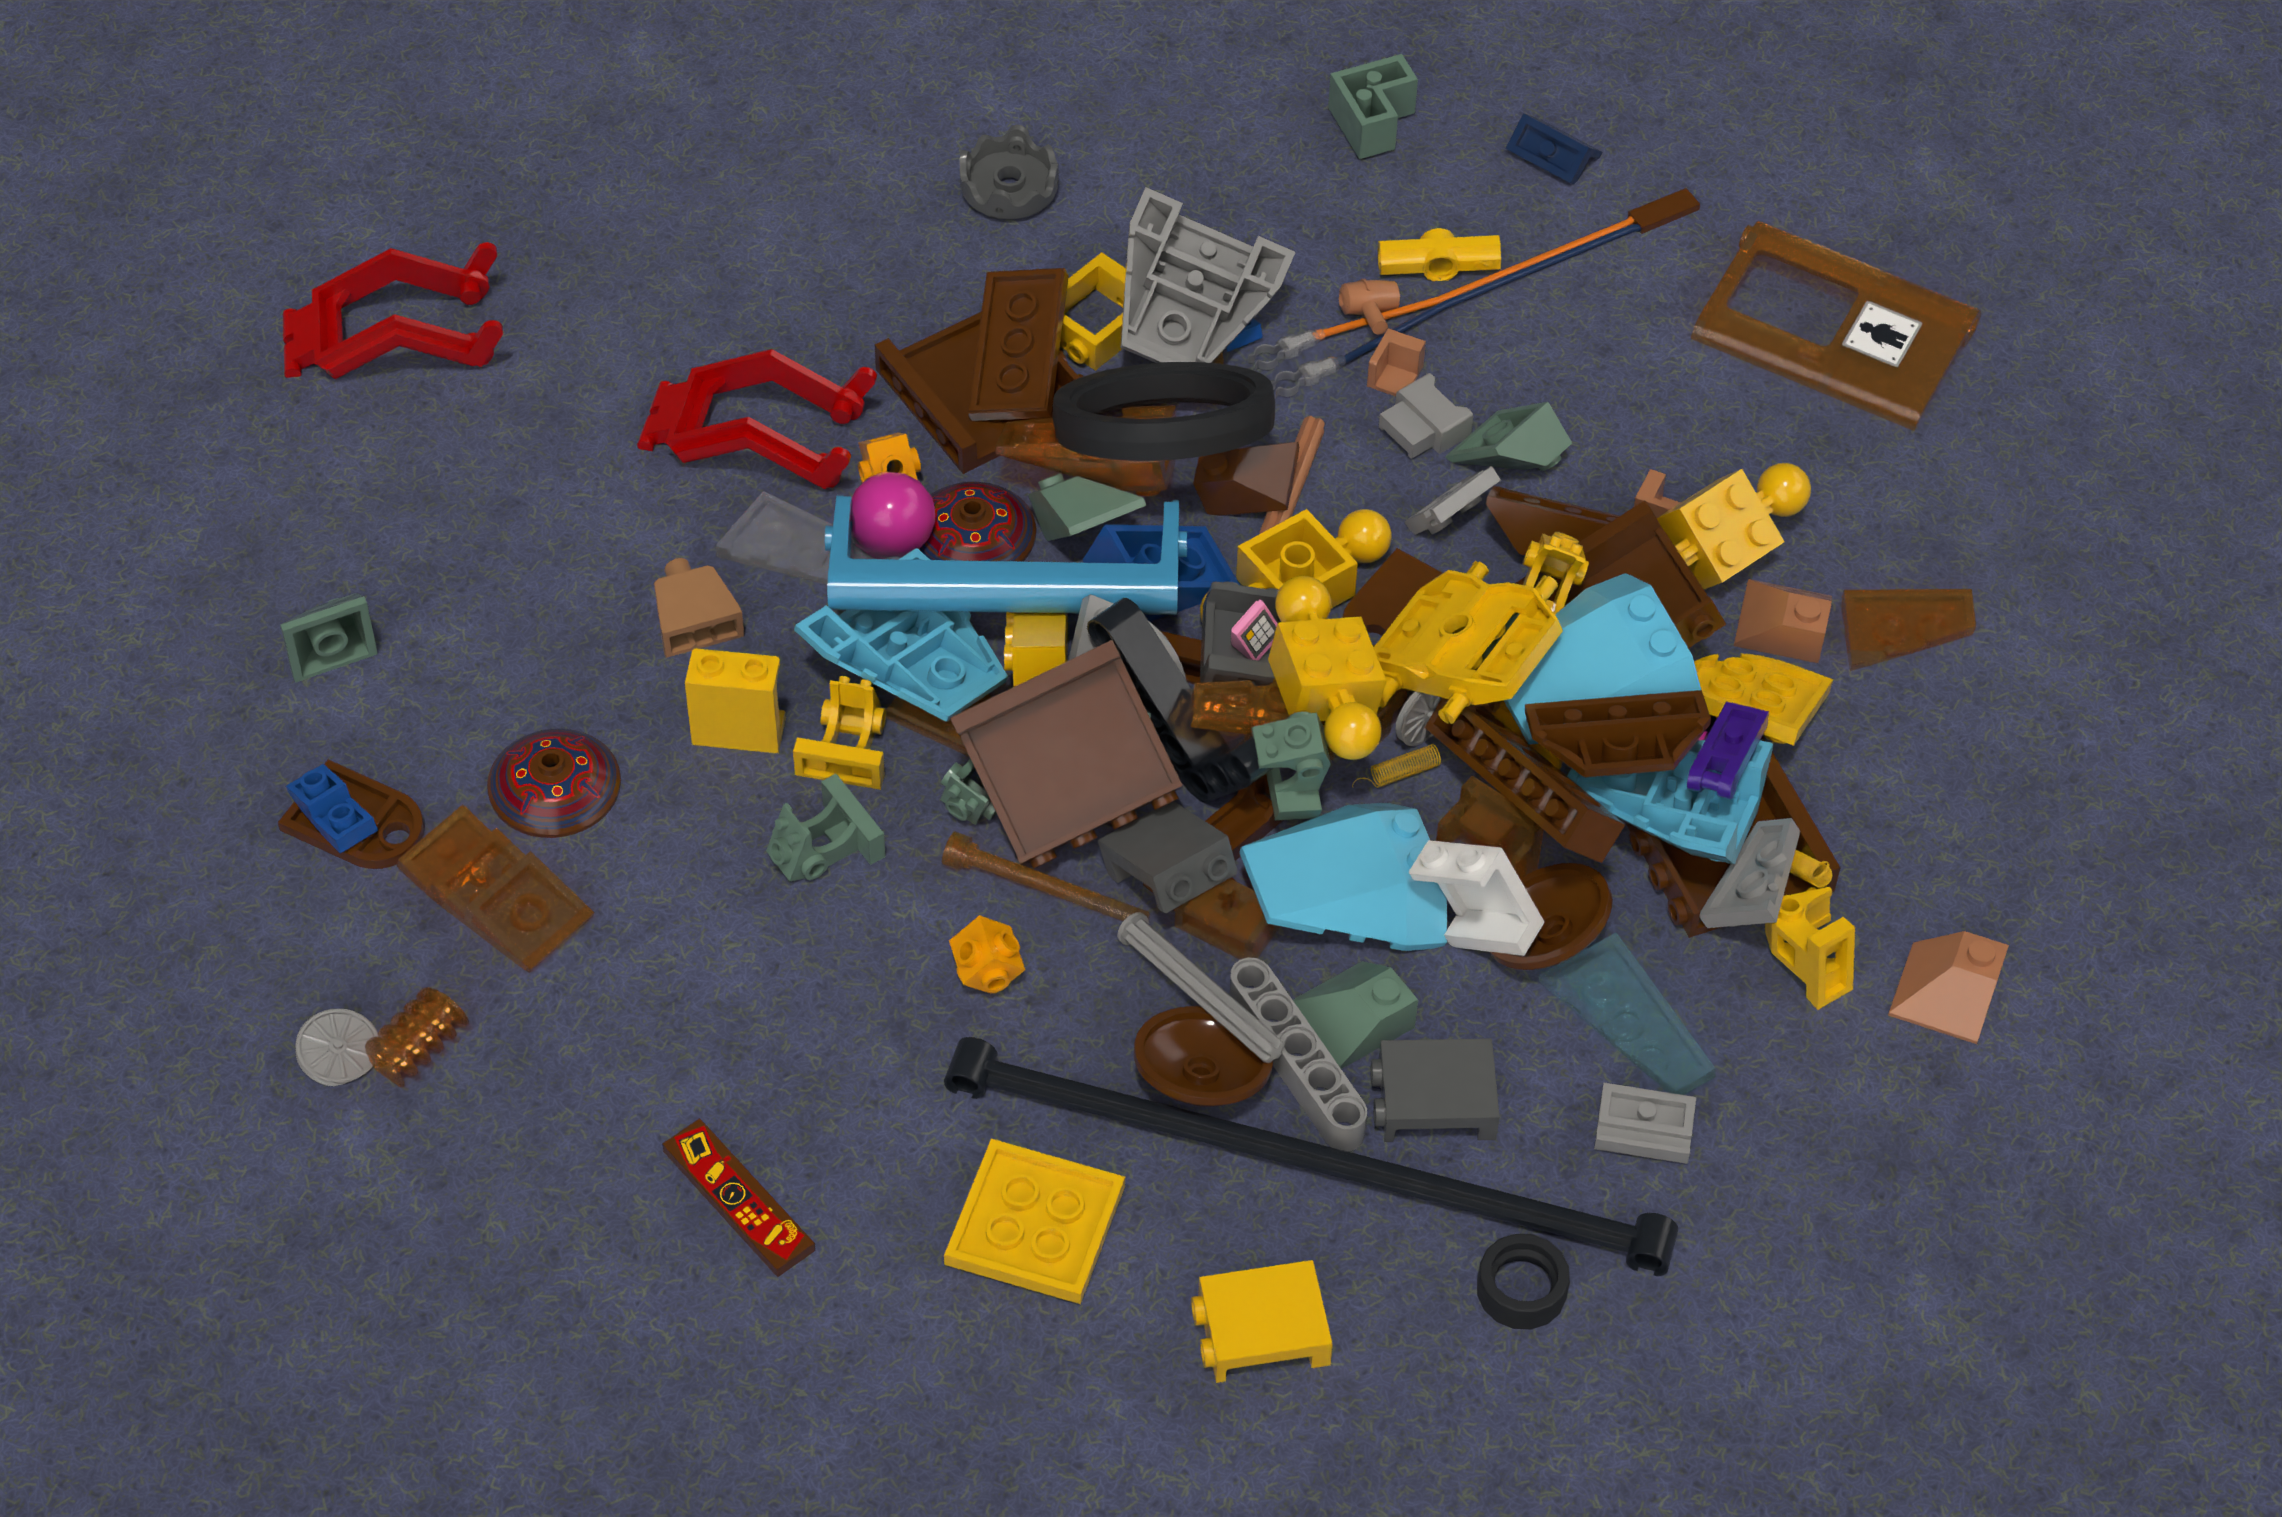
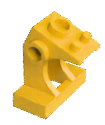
(1557, 557)
(854, 711)
(1809, 947)

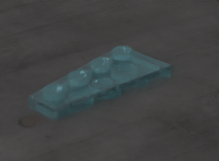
(1628, 1011)

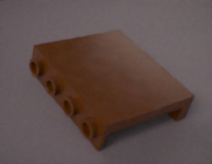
(936, 387)
(1642, 549)
(1068, 754)
(1692, 879)

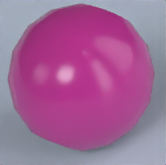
(892, 514)

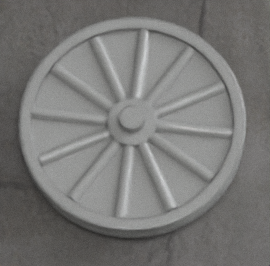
(1414, 718)
(333, 1046)

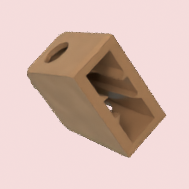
(695, 608)

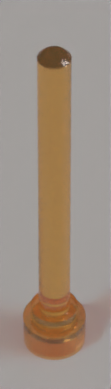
(964, 853)

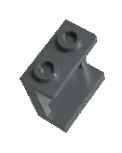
(1221, 611)
(1170, 854)
(1436, 1086)

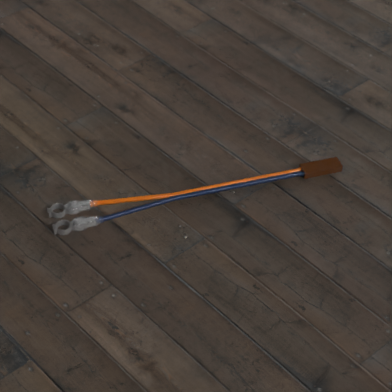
(1639, 219)

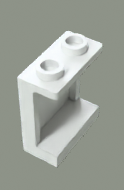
(1485, 895)

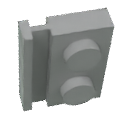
(1459, 497)
(1645, 1123)

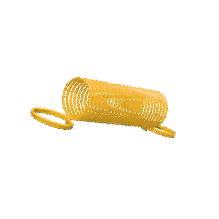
(1396, 761)
(1811, 869)

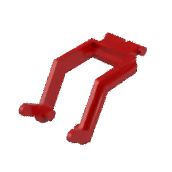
(315, 330)
(682, 409)

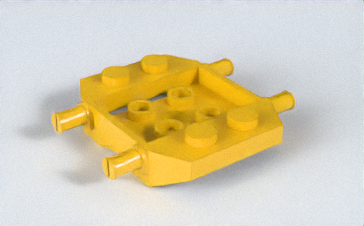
(1427, 658)

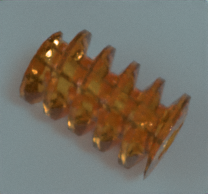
(413, 1032)

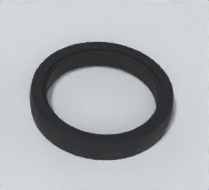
(1131, 439)

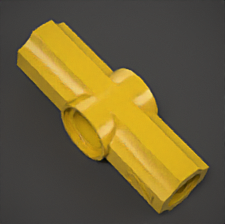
(1439, 255)

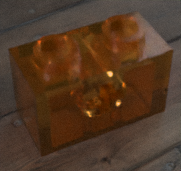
(1227, 919)

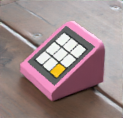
(1254, 631)

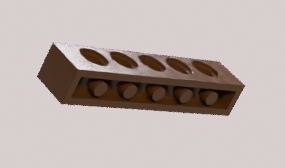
(1528, 780)

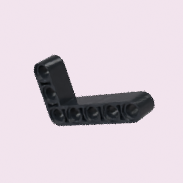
(1198, 755)

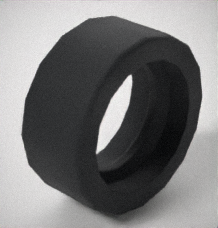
(1523, 1313)

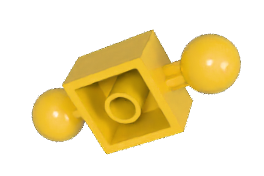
(1730, 523)
(1307, 549)
(1327, 667)

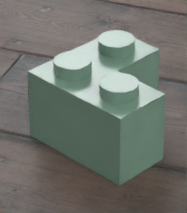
(1371, 100)

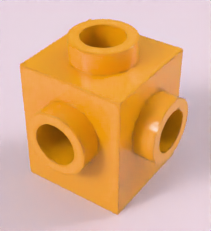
(880, 451)
(987, 955)

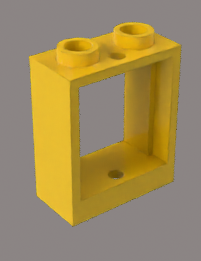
(1082, 345)

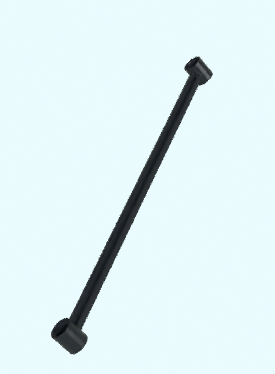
(1647, 1243)

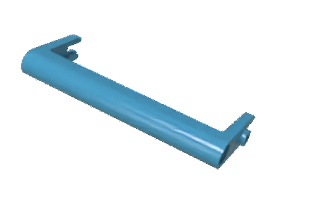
(997, 584)

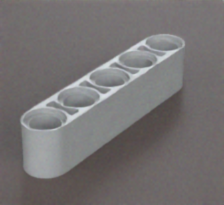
(1303, 1072)

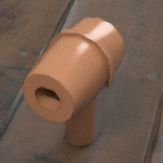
(1370, 300)

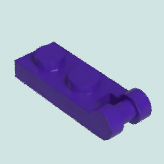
(1728, 749)

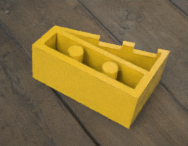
(1034, 643)

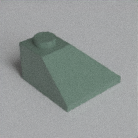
(1515, 440)
(1078, 504)
(329, 637)
(1359, 1010)

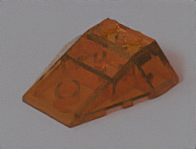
(1036, 444)

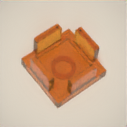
(1494, 821)

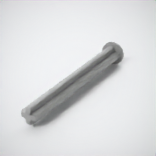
(1200, 987)

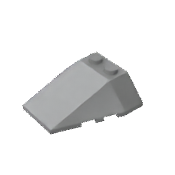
(1191, 284)

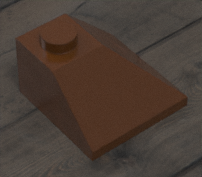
(1247, 479)

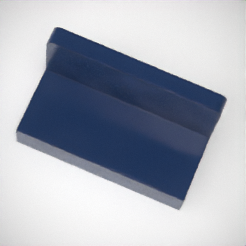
(1551, 148)

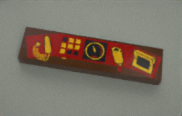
(738, 1197)

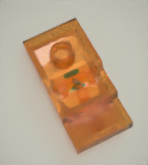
(495, 888)

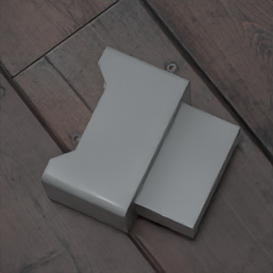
(1425, 419)

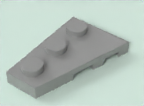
(1757, 881)

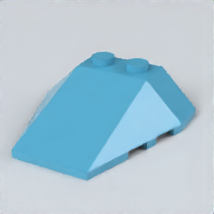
(1610, 646)
(916, 655)
(1684, 817)
(1350, 877)

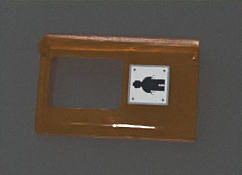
(1885, 351)

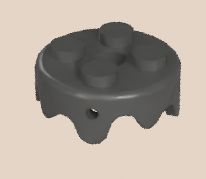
(1005, 157)

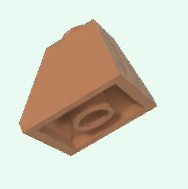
(1783, 621)
(1949, 984)

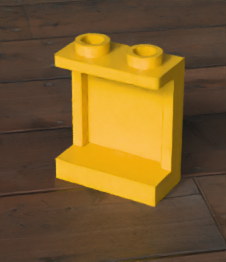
(734, 700)
(1262, 1317)

